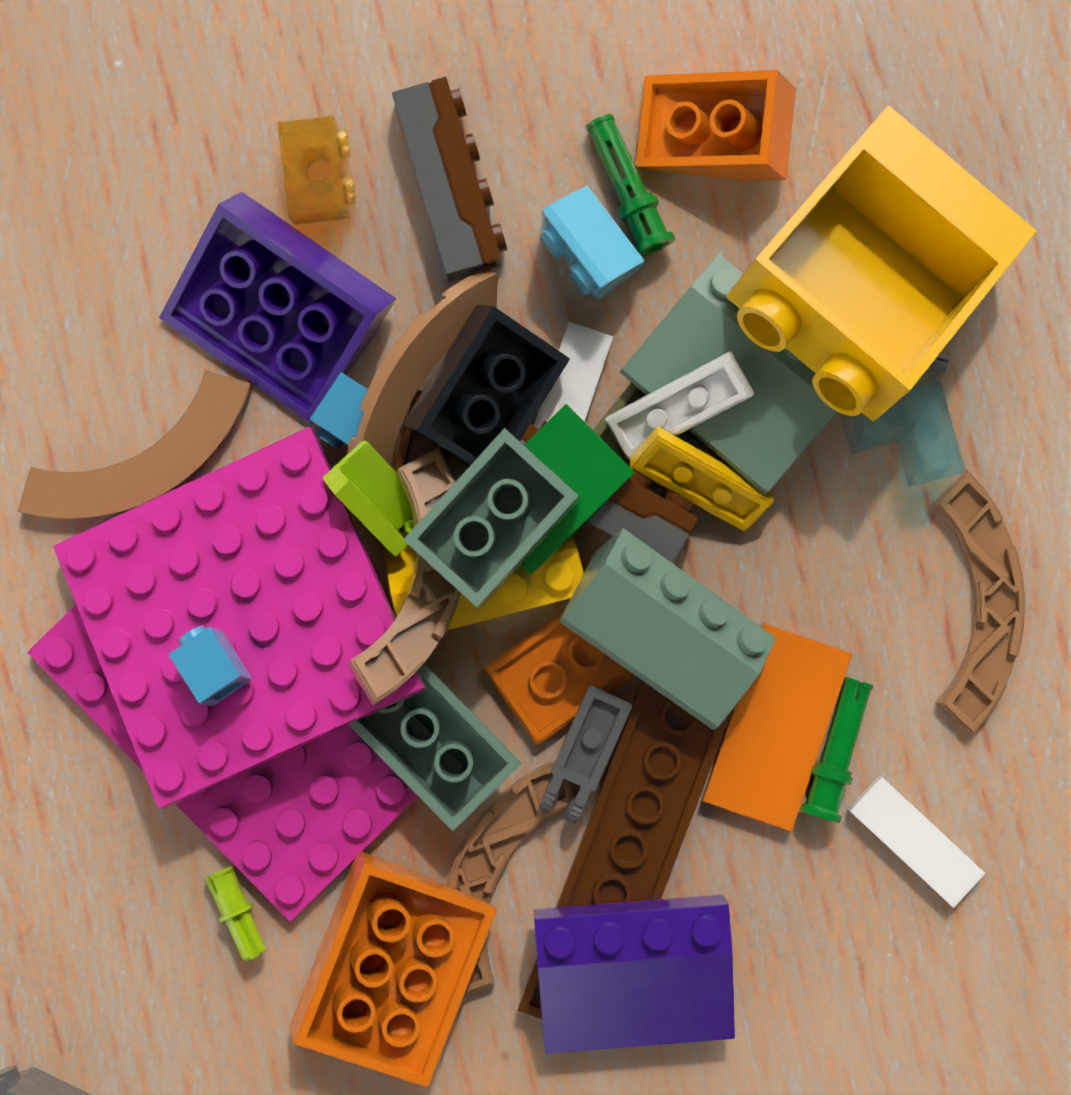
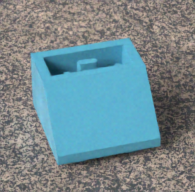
(589, 242)

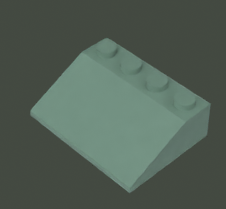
(762, 432)

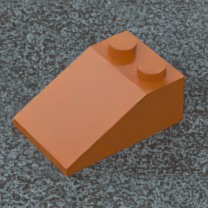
(717, 125)

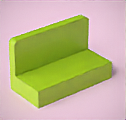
(372, 494)

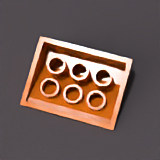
(391, 970)

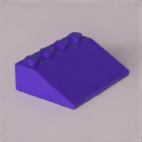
(275, 304)
(635, 973)

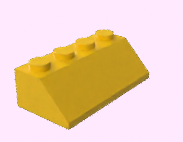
(549, 584)

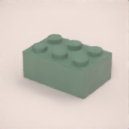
(492, 519)

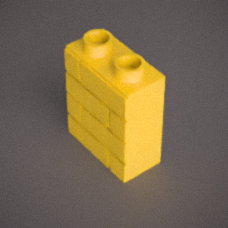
(879, 268)

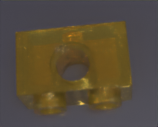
(300, 146)

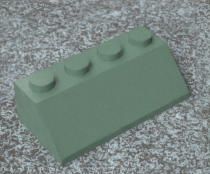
(667, 628)
(439, 749)

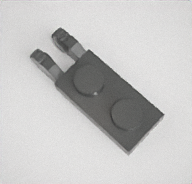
(587, 748)

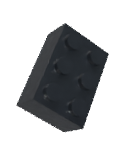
(486, 383)

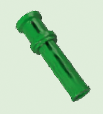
(644, 204)
(832, 773)

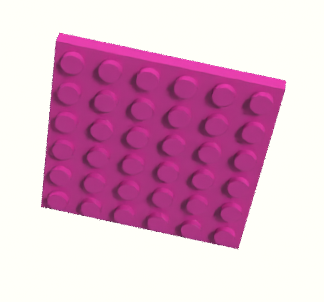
(269, 565)

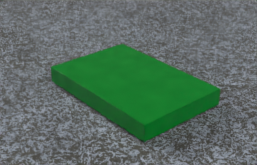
(581, 463)

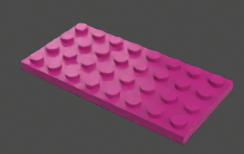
(279, 823)

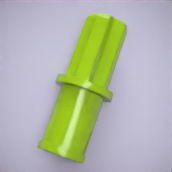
(235, 911)

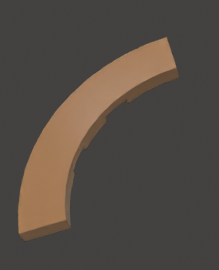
(414, 358)
(151, 472)
(997, 598)
(429, 601)
(494, 840)

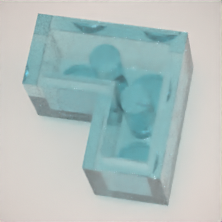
(920, 428)

